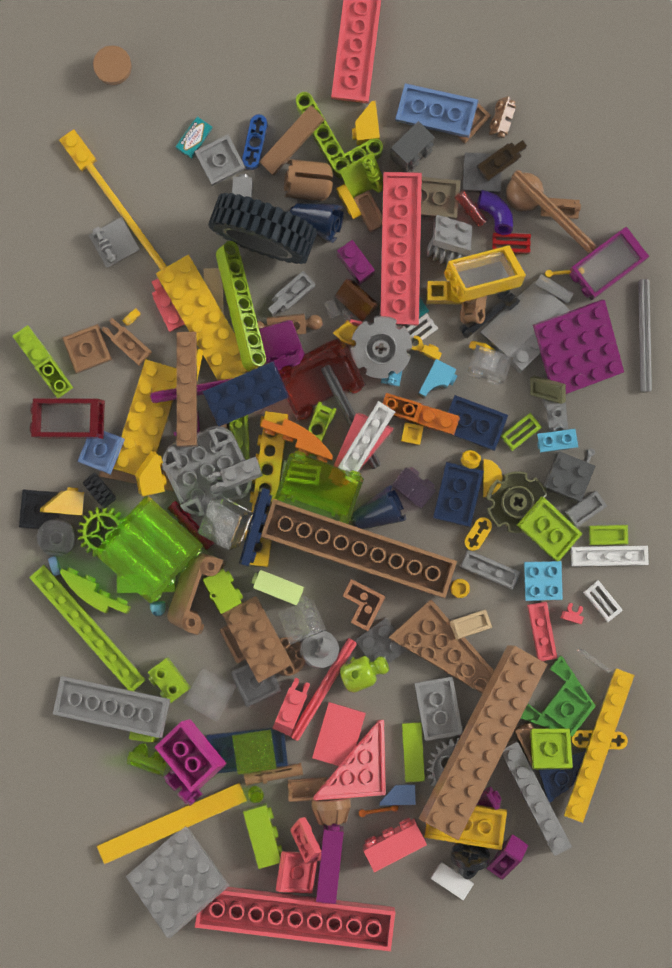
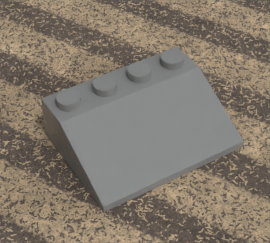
(513, 329)

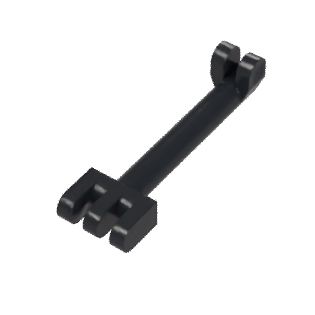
(505, 299)

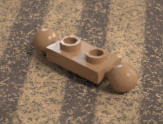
(313, 322)

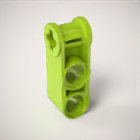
(322, 420)

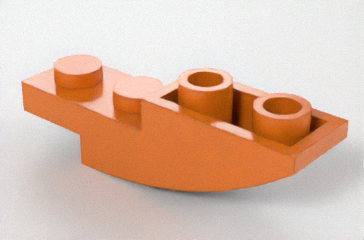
(421, 414)
(305, 439)

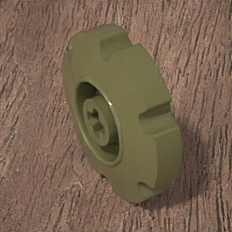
(515, 486)

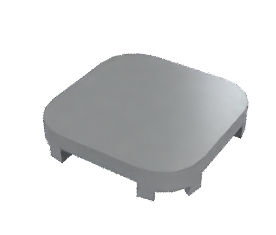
(191, 465)

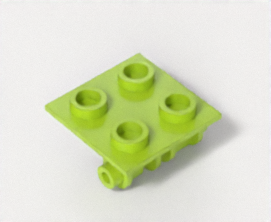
(363, 175)

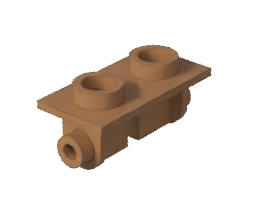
(504, 109)
(567, 206)

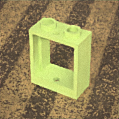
(277, 587)

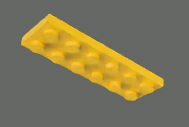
(146, 419)

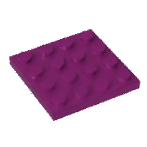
(579, 346)

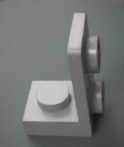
(556, 415)

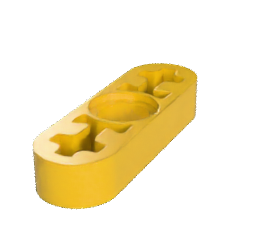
(584, 743)

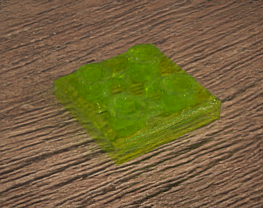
(254, 751)

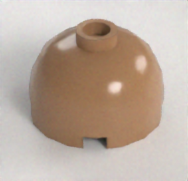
(518, 197)

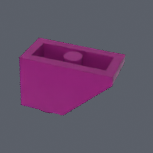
(507, 858)

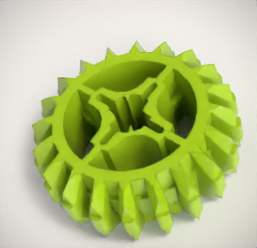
(100, 524)

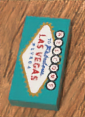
(194, 137)

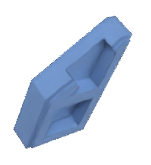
(400, 795)

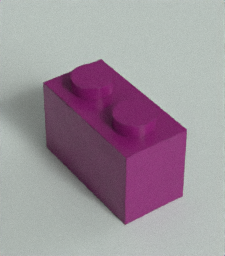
(355, 262)

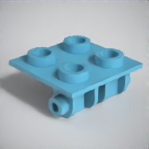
(543, 581)

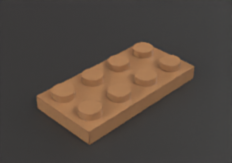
(257, 639)

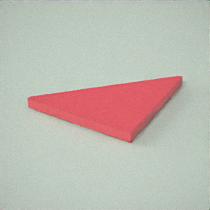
(361, 772)

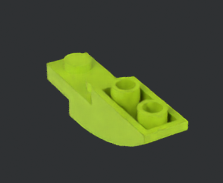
(43, 361)
(87, 588)

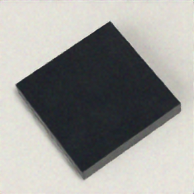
(30, 508)

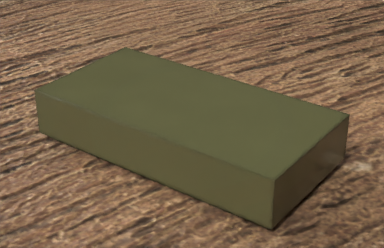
(548, 389)

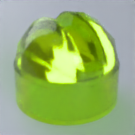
(255, 794)

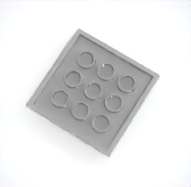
(177, 881)

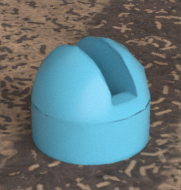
(158, 608)

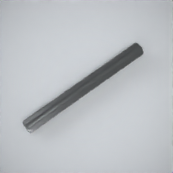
(344, 405)

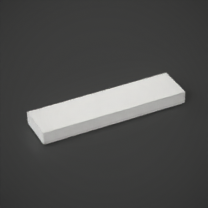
(367, 437)
(609, 556)

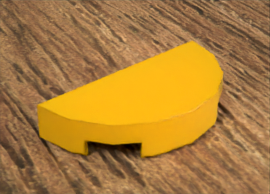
(490, 474)

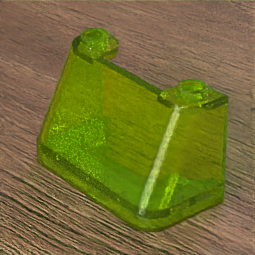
(320, 485)

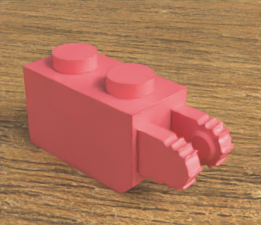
(291, 708)

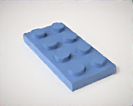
(437, 110)

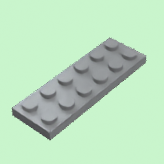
(111, 706)

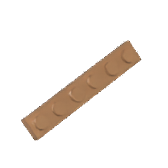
(186, 389)

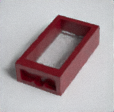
(67, 418)

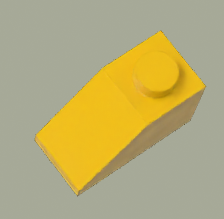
(366, 125)
(65, 502)

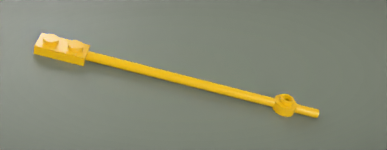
(84, 160)

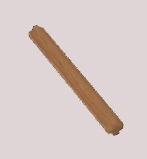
(540, 198)

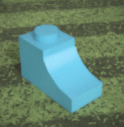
(439, 376)

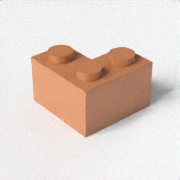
(368, 601)

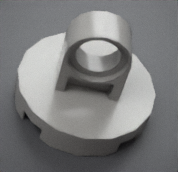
(319, 650)

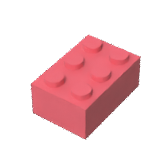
(393, 844)

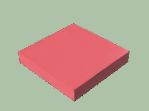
(294, 874)

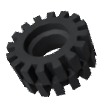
(99, 490)

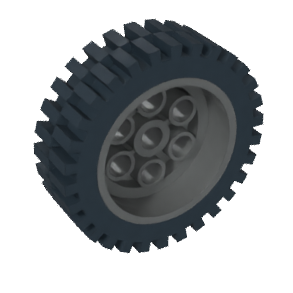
(262, 228)

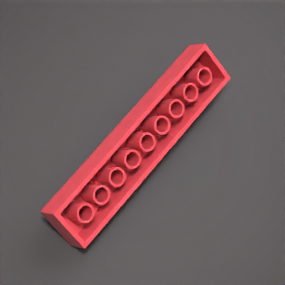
(299, 918)

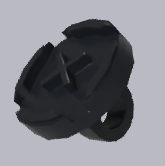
(469, 859)

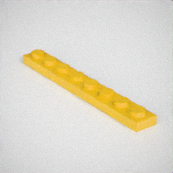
(598, 745)

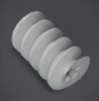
(443, 254)

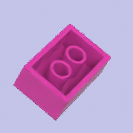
(190, 755)

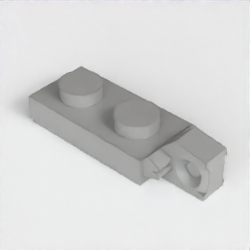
(291, 293)

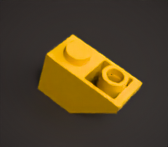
(440, 293)
(149, 475)

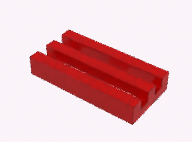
(527, 243)

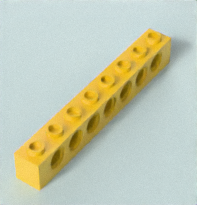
(273, 480)

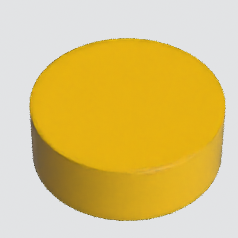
(131, 317)
(470, 459)
(460, 588)

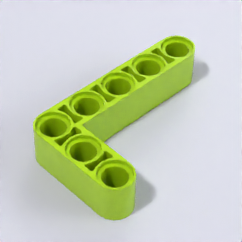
(331, 142)

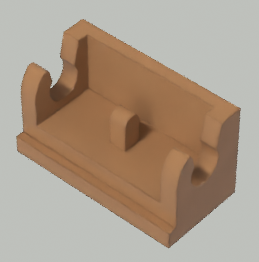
(523, 735)
(304, 788)

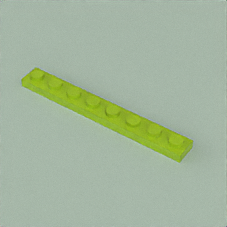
(87, 628)

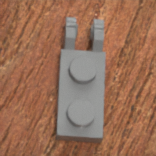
(235, 475)

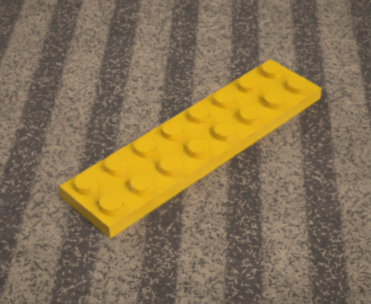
(202, 316)

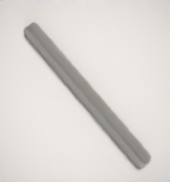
(644, 335)

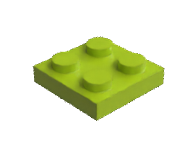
(551, 749)

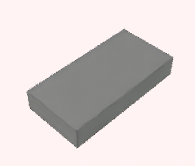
(554, 288)
(585, 509)

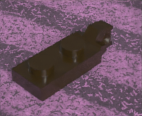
(501, 160)

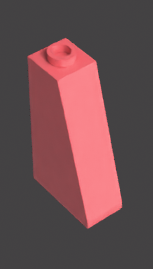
(356, 426)

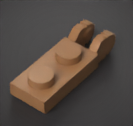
(128, 343)

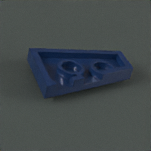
(560, 780)

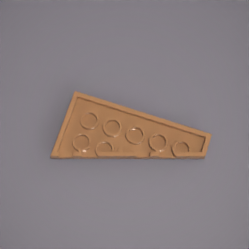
(432, 639)

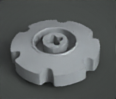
(392, 357)

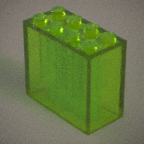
(148, 549)

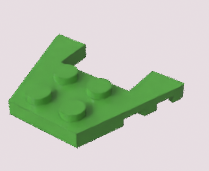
(567, 707)

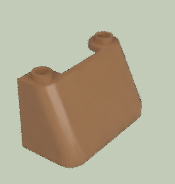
(179, 610)

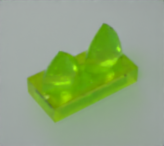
(139, 759)

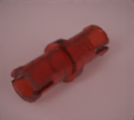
(471, 208)

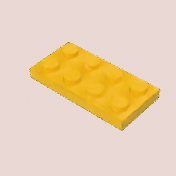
(483, 829)

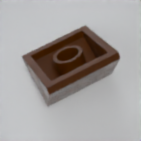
(356, 299)

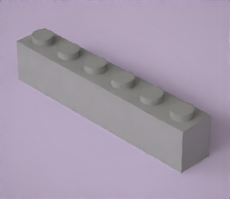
(535, 798)

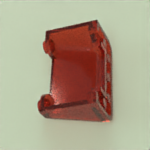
(307, 383)

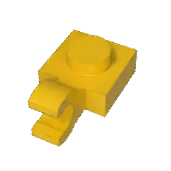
(430, 351)

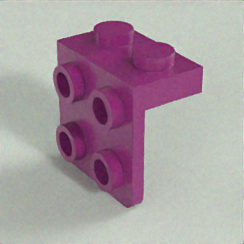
(282, 344)

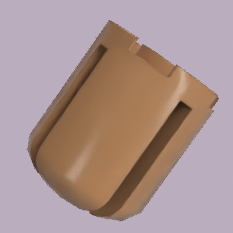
(308, 180)

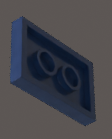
(477, 422)
(458, 494)

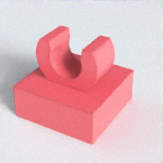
(573, 616)

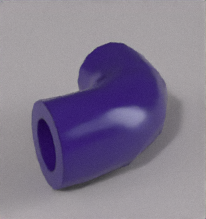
(498, 210)

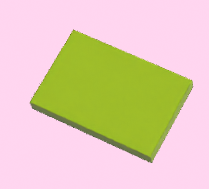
(549, 529)

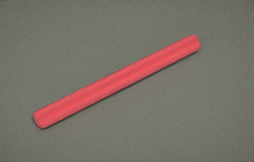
(323, 689)

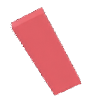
(542, 631)

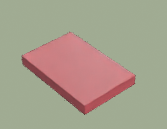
(338, 734)

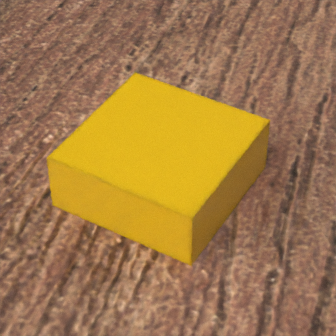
(412, 433)

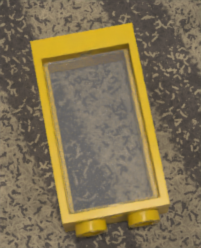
(484, 273)

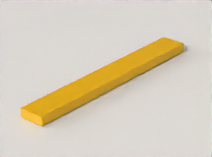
(171, 823)

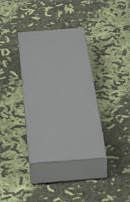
(490, 569)

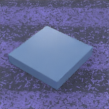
(101, 452)

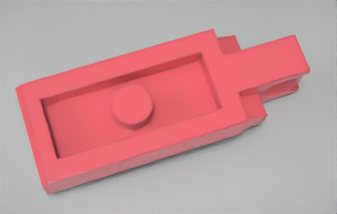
(166, 307)

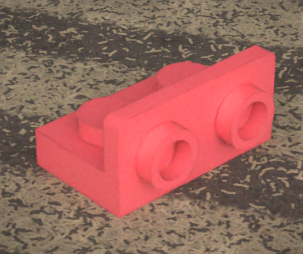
(306, 841)

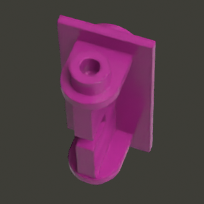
(185, 795)

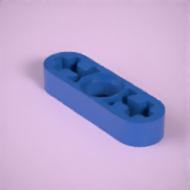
(247, 154)

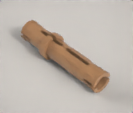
(274, 774)

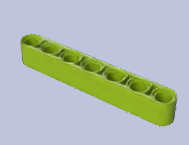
(240, 315)

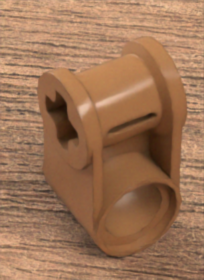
(473, 309)

